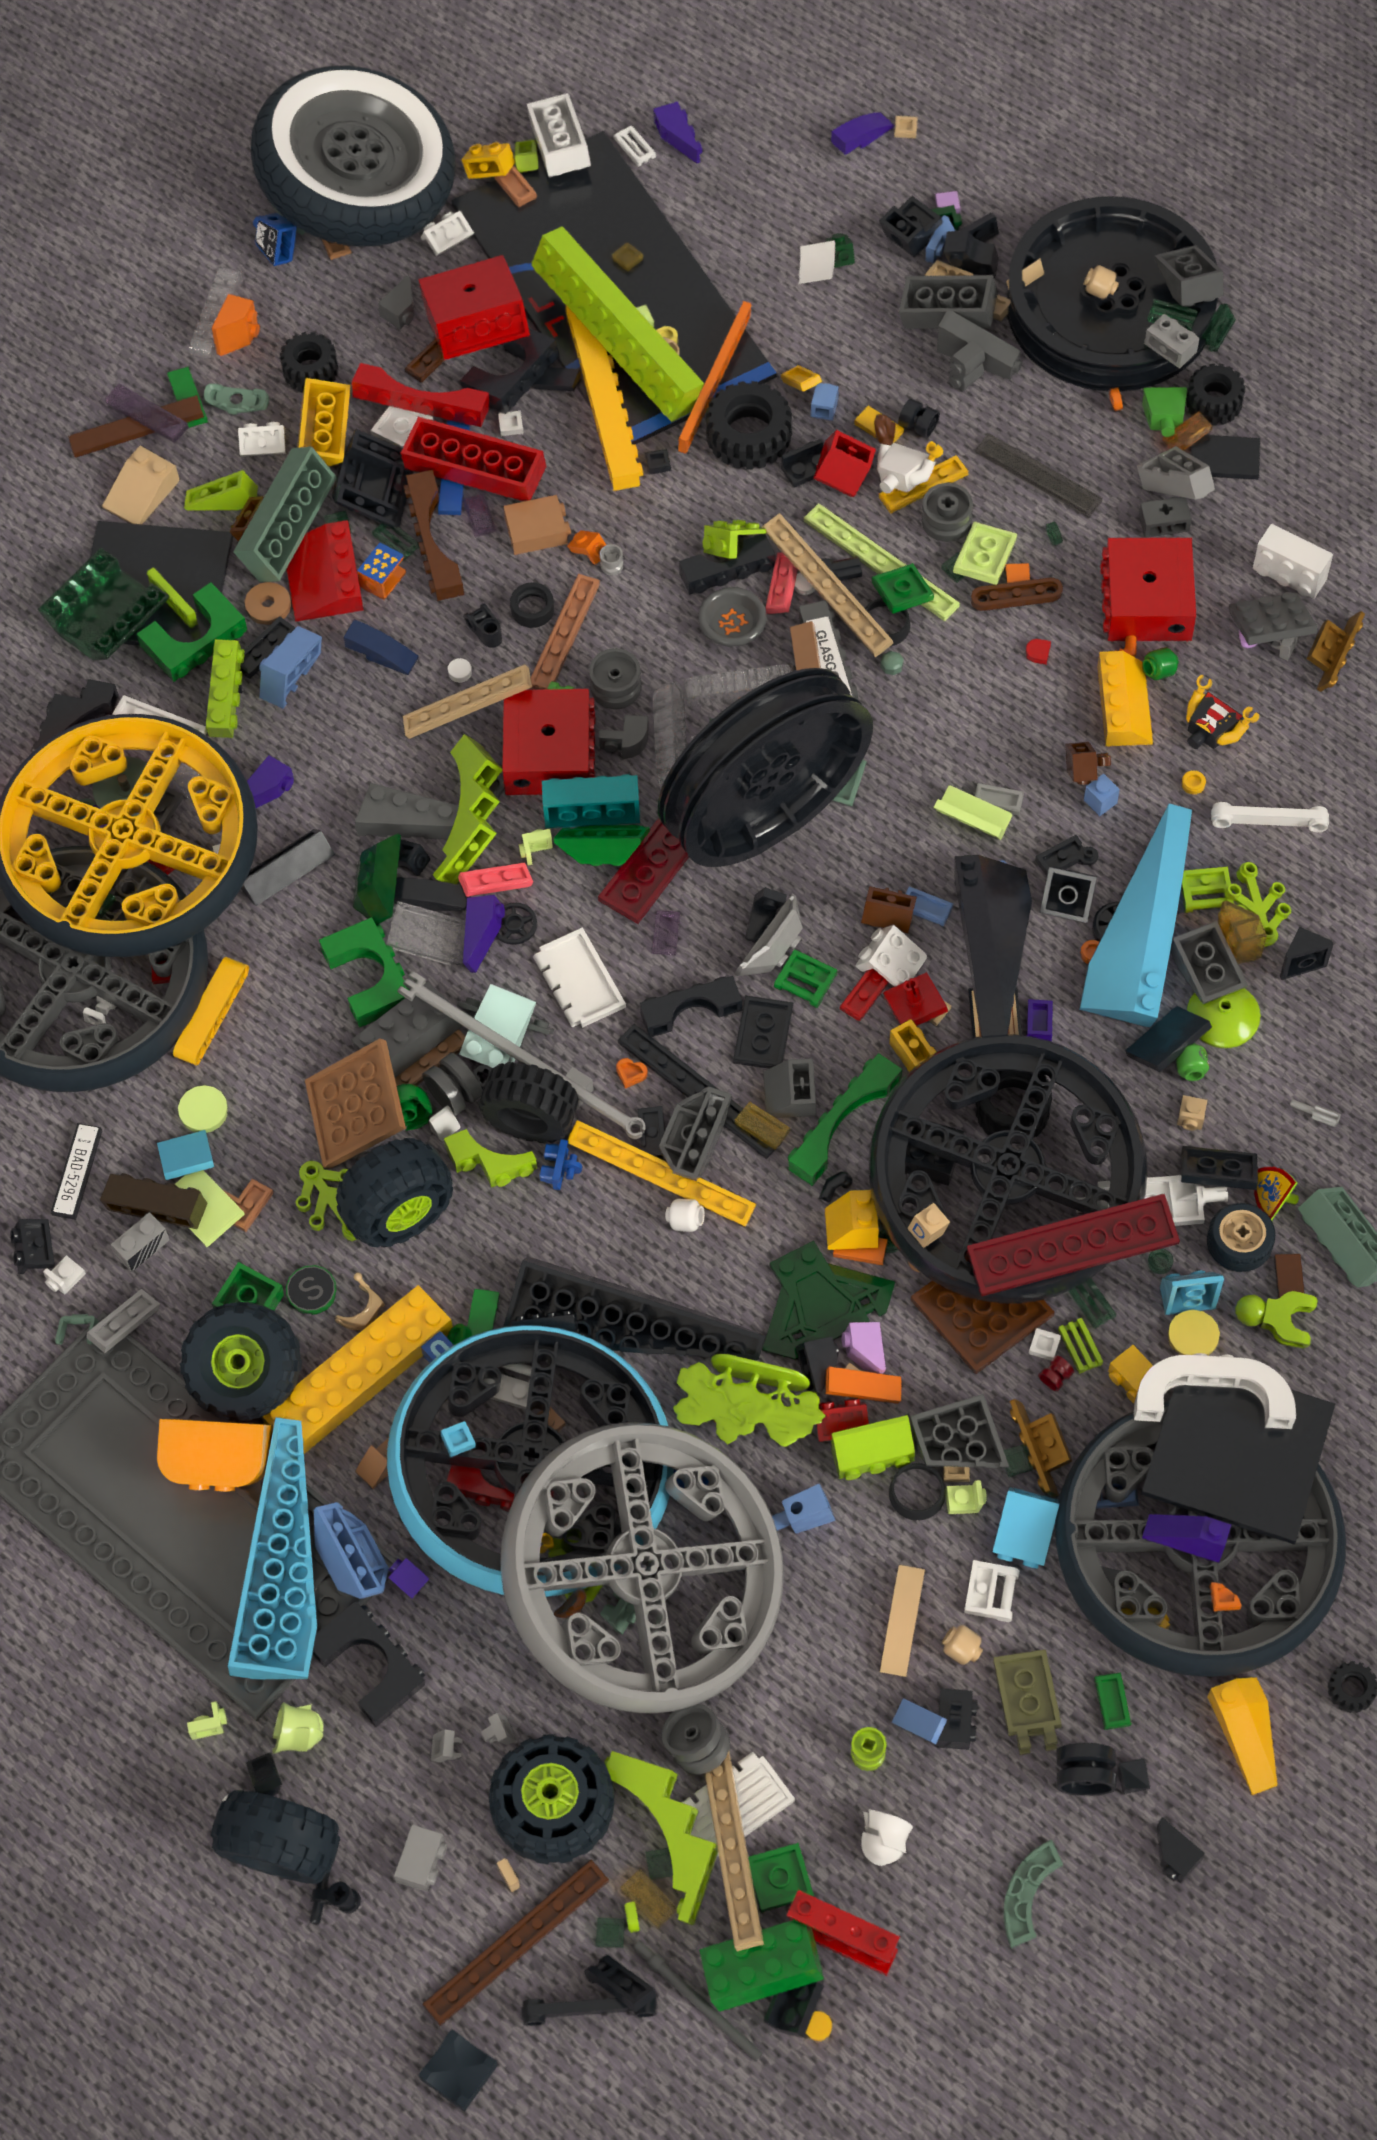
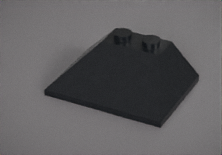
(372, 479)

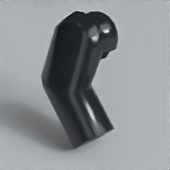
(833, 1182)

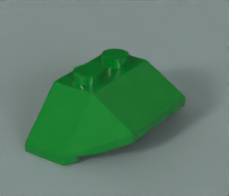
(601, 843)

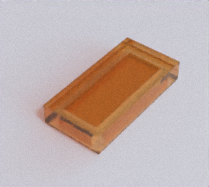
(1188, 432)

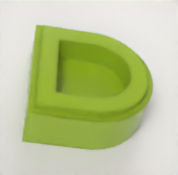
(632, 1918)

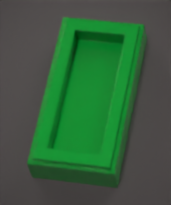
(1112, 1701)

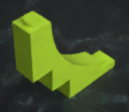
(470, 830)
(690, 1855)

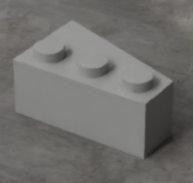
(1176, 474)

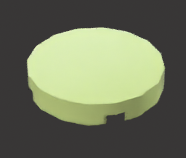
(203, 1109)

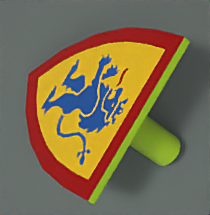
(1274, 1190)

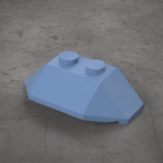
(349, 1552)

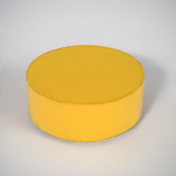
(1193, 782)
(819, 2026)

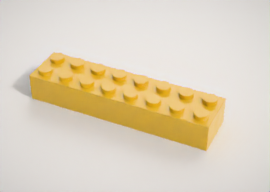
(362, 1367)

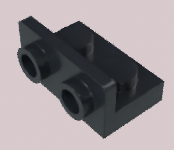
(801, 463)
(32, 1245)
(793, 2009)

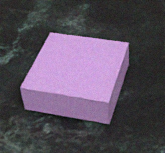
(948, 199)

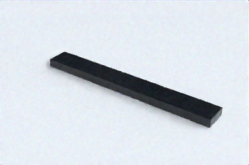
(683, 1079)

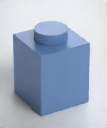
(824, 401)
(1101, 794)

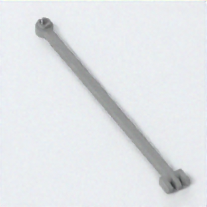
(418, 989)

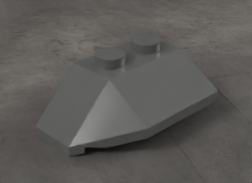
(694, 1132)

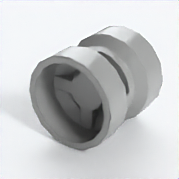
(611, 559)

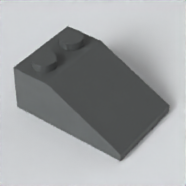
(1190, 275)
(1207, 963)

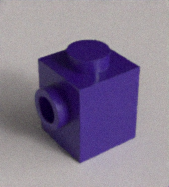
(407, 1577)

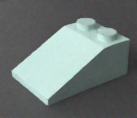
(504, 1014)

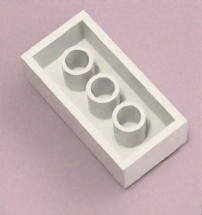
(558, 135)

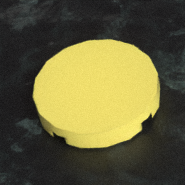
(1193, 1333)

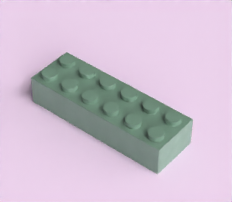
(285, 514)

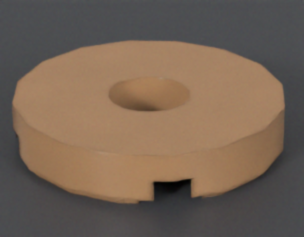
(264, 592)

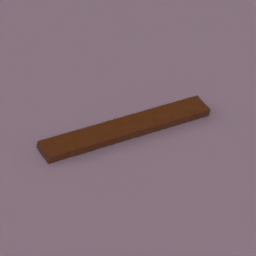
(515, 1942)

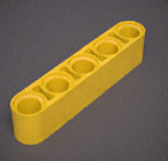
(212, 1007)

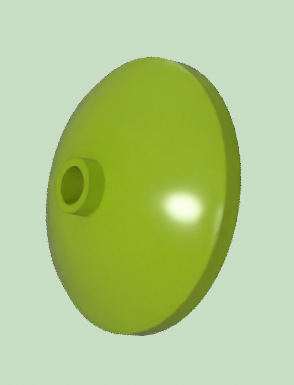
(1232, 1025)

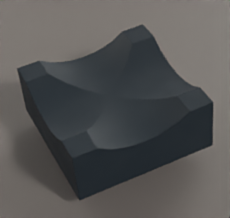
(458, 2070)

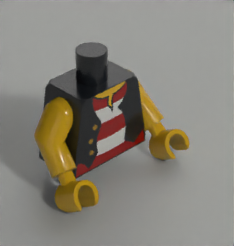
(1213, 720)

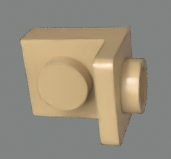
(1192, 1113)

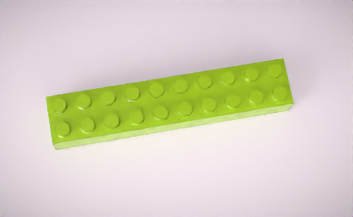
(617, 324)

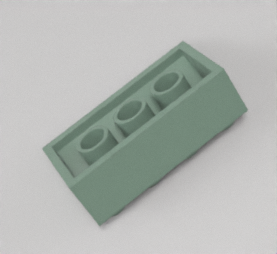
(1344, 1233)

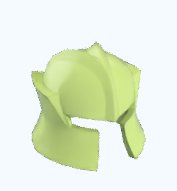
(297, 1728)

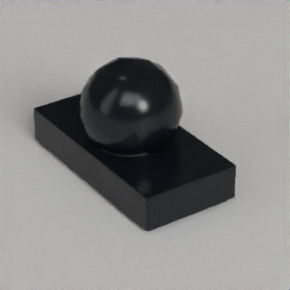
(264, 1775)

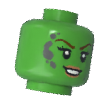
(1193, 1063)

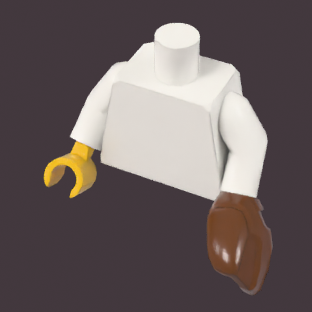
(900, 465)

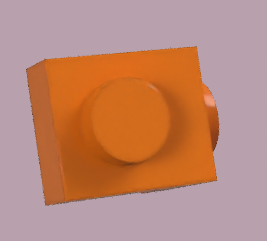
(588, 544)

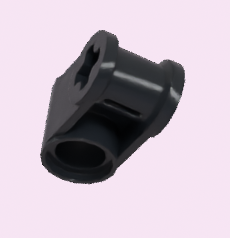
(485, 626)

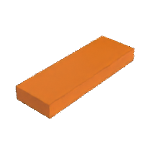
(863, 1385)

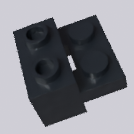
(910, 225)

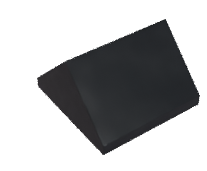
(1068, 894)
(1306, 954)

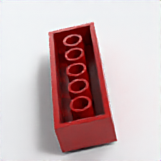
(474, 459)

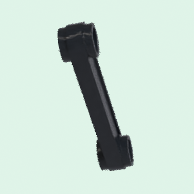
(535, 2010)

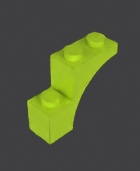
(498, 1168)

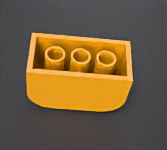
(213, 1453)

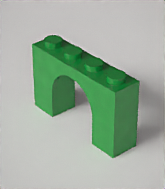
(179, 657)
(366, 941)

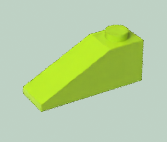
(222, 494)

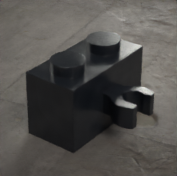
(958, 1709)

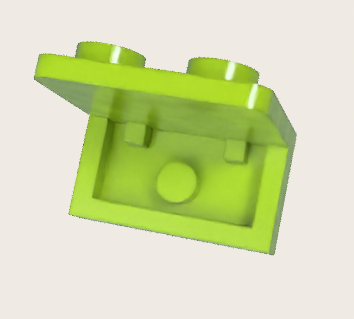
(722, 538)

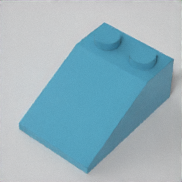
(1191, 1292)

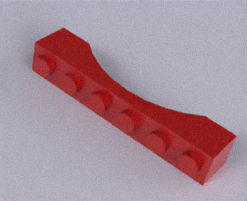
(462, 406)

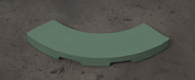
(1022, 1890)

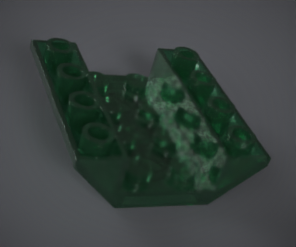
(100, 606)

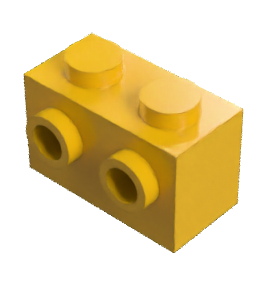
(488, 160)
(910, 1044)

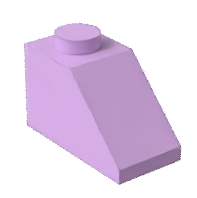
(865, 1346)

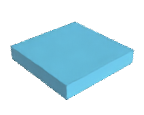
(185, 1155)

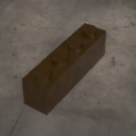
(165, 1202)

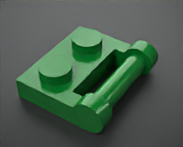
(808, 971)

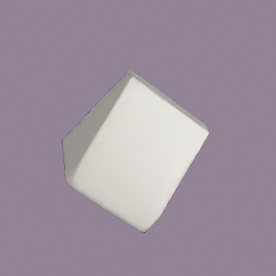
(444, 1123)

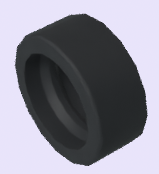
(534, 619)

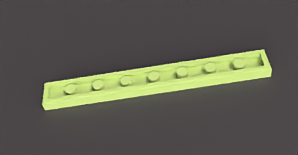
(872, 555)

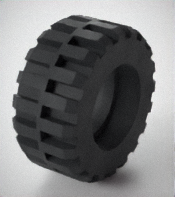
(748, 448)
(528, 1102)

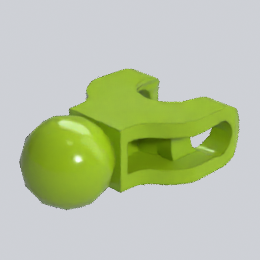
(1276, 1316)

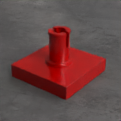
(915, 1000)

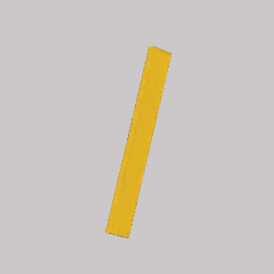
(659, 1173)

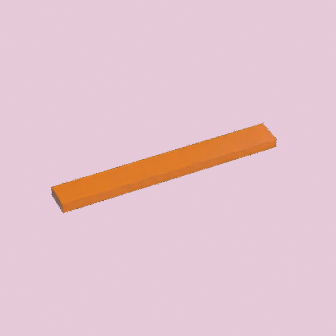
(714, 377)

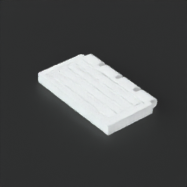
(581, 979)
(759, 1797)

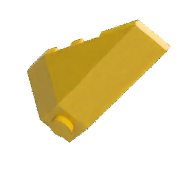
(1247, 1727)

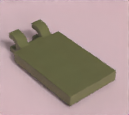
(1028, 1698)

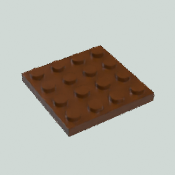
(979, 1328)

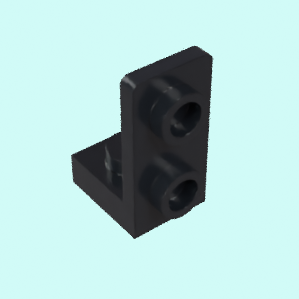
(763, 912)

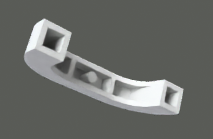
(1216, 1372)

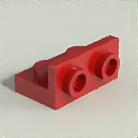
(841, 1417)

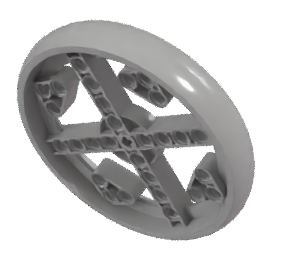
(556, 1644)

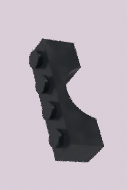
(702, 573)
(718, 996)

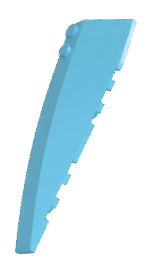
(1133, 955)
(278, 1598)

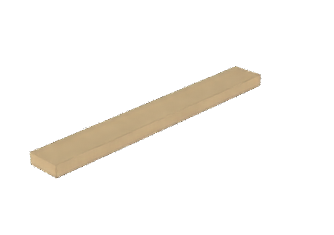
(827, 585)
(733, 1856)

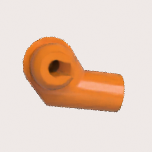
(1130, 645)

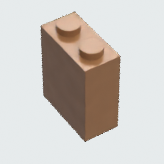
(536, 524)

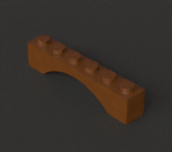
(444, 572)

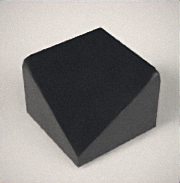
(1133, 1776)

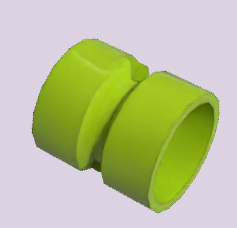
(868, 1748)

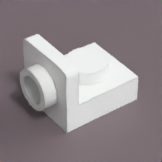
(63, 1275)

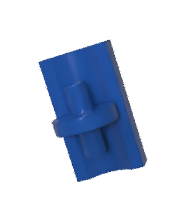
(555, 1174)

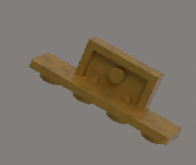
(1332, 647)
(1044, 1444)

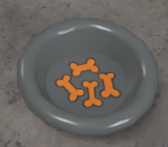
(732, 616)

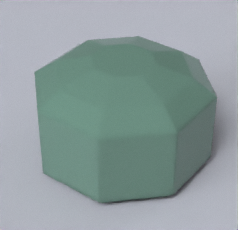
(892, 663)

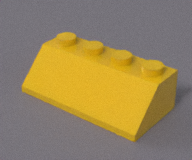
(324, 419)
(1124, 699)

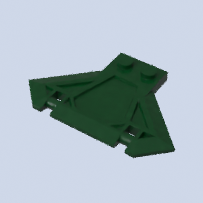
(820, 1299)

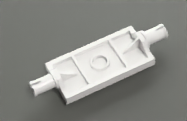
(1183, 1199)

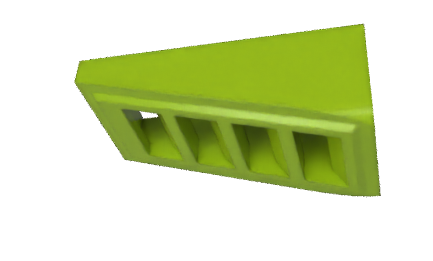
(526, 155)

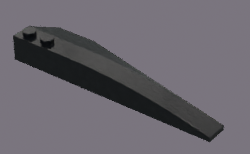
(994, 919)
(625, 1317)

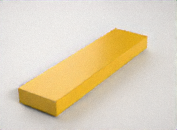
(944, 472)

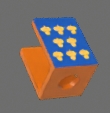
(381, 571)

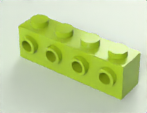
(223, 690)

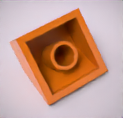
(235, 325)

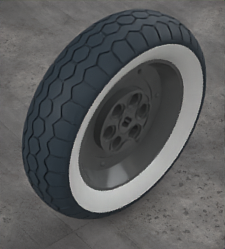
(353, 156)

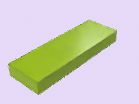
(175, 601)

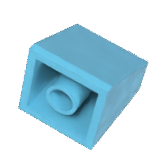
(1026, 1527)

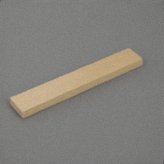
(467, 701)

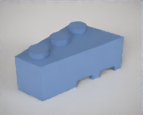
(287, 664)

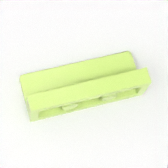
(974, 812)

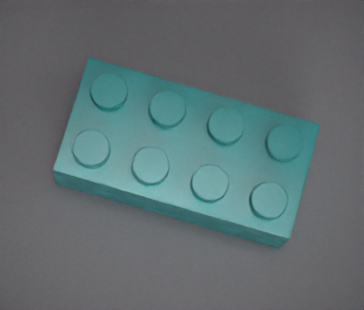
(591, 801)

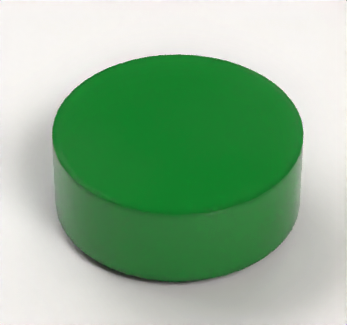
(459, 1333)

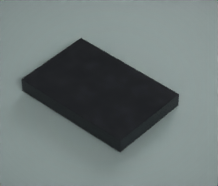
(1229, 456)
(763, 1032)
(1168, 1038)
(1219, 1168)

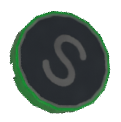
(311, 1290)

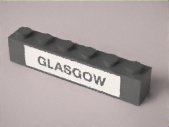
(830, 652)

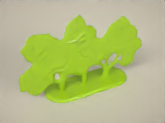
(741, 1405)

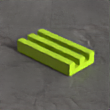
(1072, 1327)

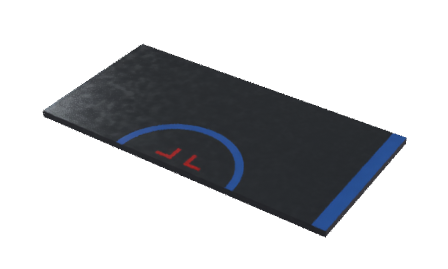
(602, 212)

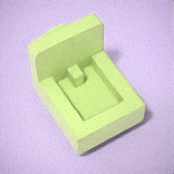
(535, 841)

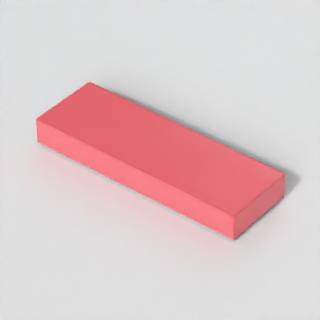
(781, 586)
(495, 879)

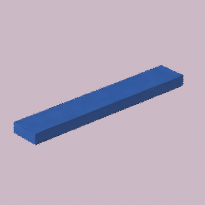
(451, 492)

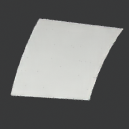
(816, 262)

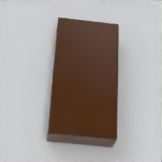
(1288, 1273)

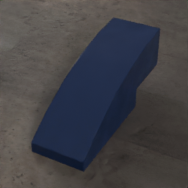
(379, 647)

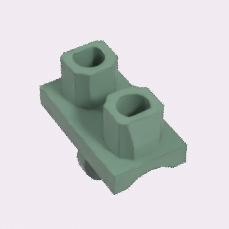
(619, 1616)

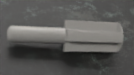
(1318, 1113)

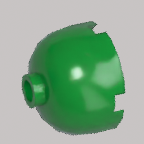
(414, 1105)

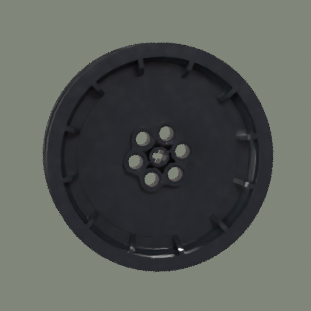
(1092, 338)
(765, 767)

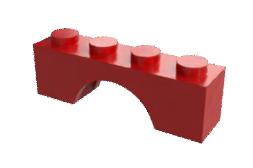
(474, 1486)

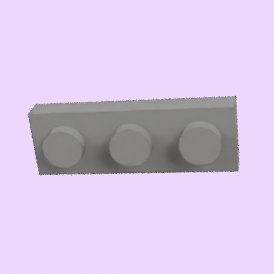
(123, 1320)

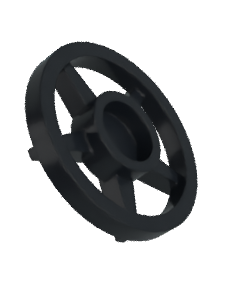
(515, 923)

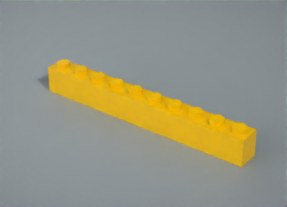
(606, 407)

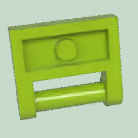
(1204, 882)

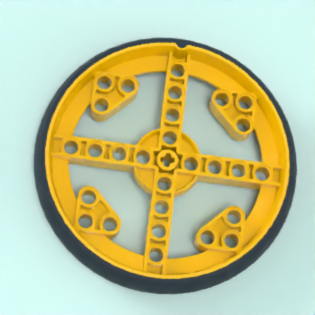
(125, 834)

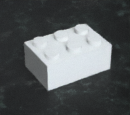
(1292, 561)

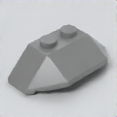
(774, 942)

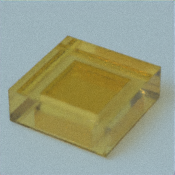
(627, 256)

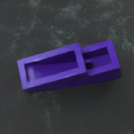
(860, 132)
(1040, 1019)

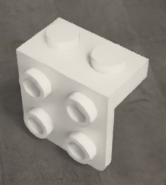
(892, 955)

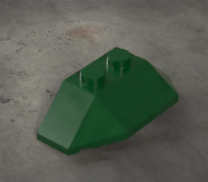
(377, 880)

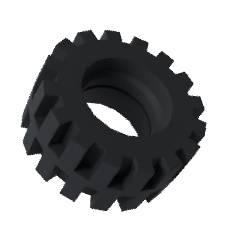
(1341, 1698)

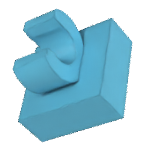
(457, 1439)

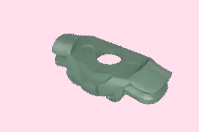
(220, 397)

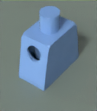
(805, 1510)

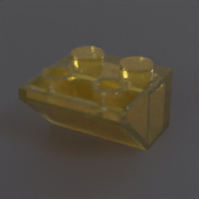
(1242, 932)

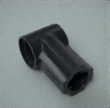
(845, 568)

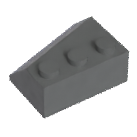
(958, 1435)

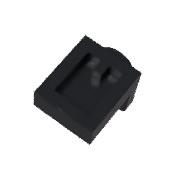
(413, 856)

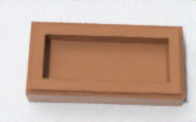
(516, 187)

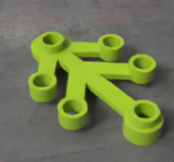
(1247, 874)
(326, 1196)

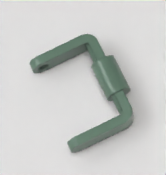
(74, 1319)

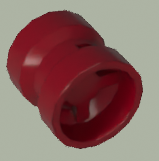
(1056, 1373)

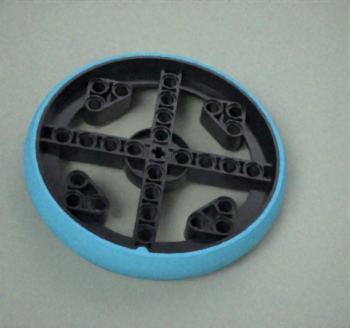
(479, 1359)

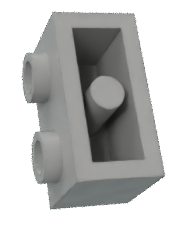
(1171, 340)

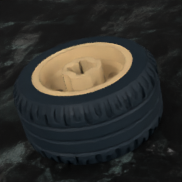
(1241, 1237)

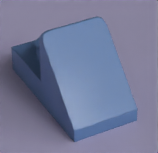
(937, 242)

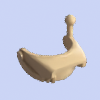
(368, 1315)

